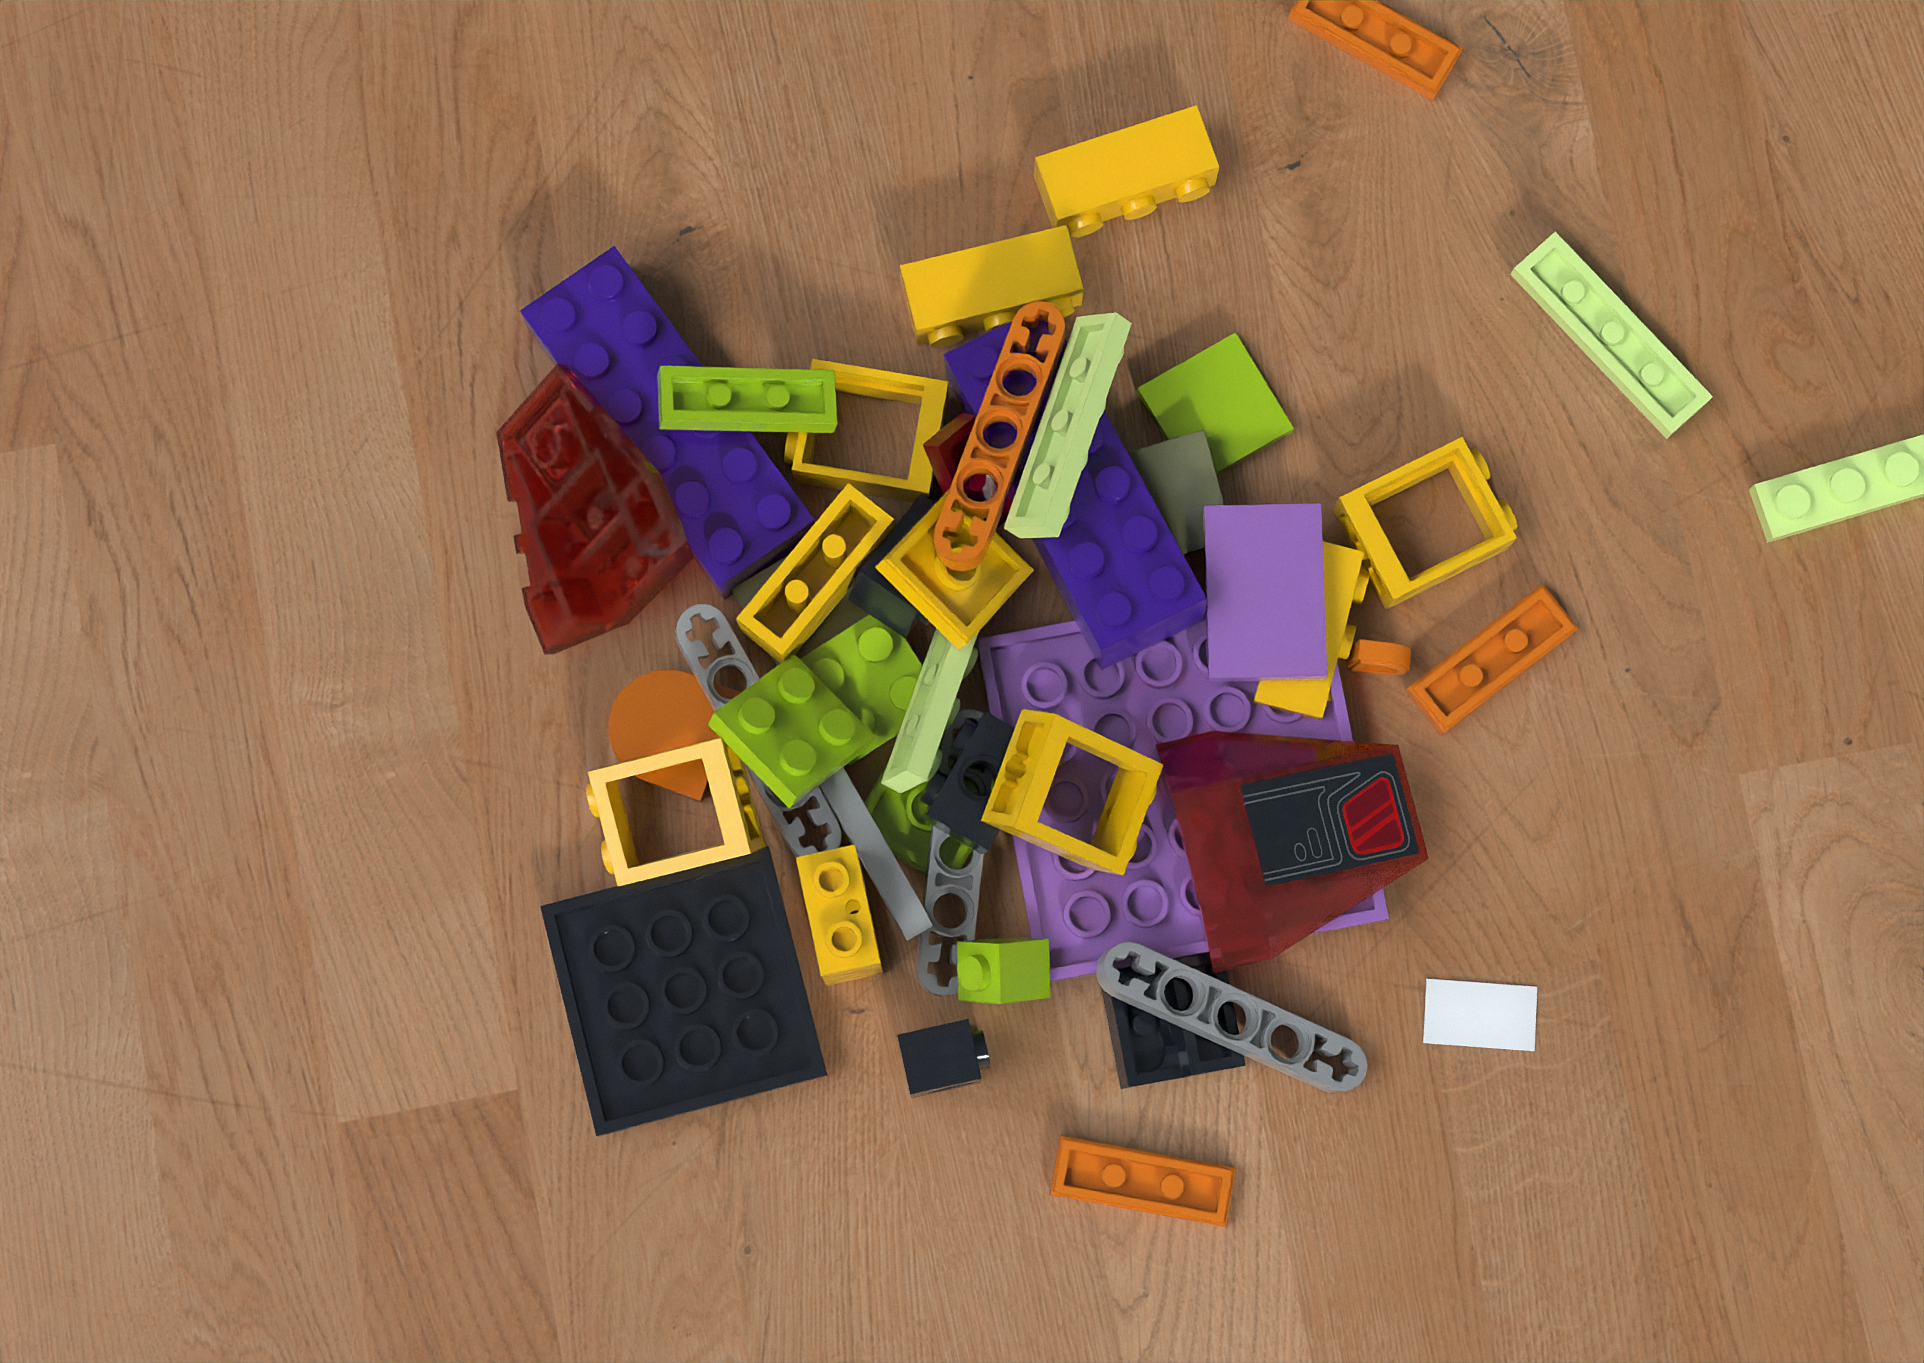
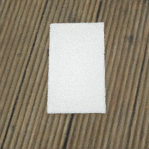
(1480, 1014)

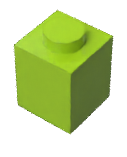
(1003, 969)

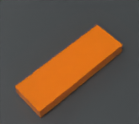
(1381, 40)
(1491, 659)
(1142, 1181)

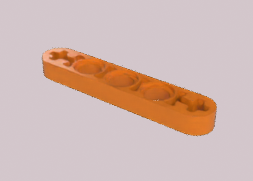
(1000, 463)

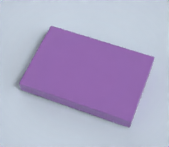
(1264, 592)

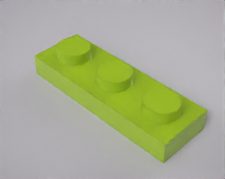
(746, 399)

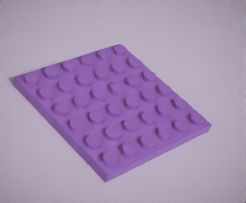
(1138, 704)

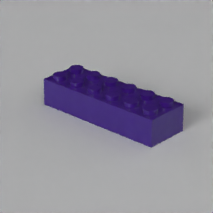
(721, 482)
(1115, 549)

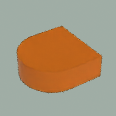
(1379, 658)

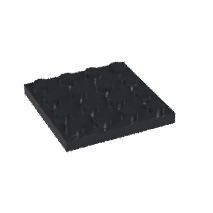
(683, 992)

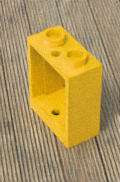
(858, 380)
(1366, 535)
(730, 797)
(1019, 797)
(832, 891)

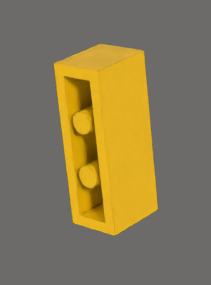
(1127, 172)
(989, 285)
(815, 574)
(1342, 585)

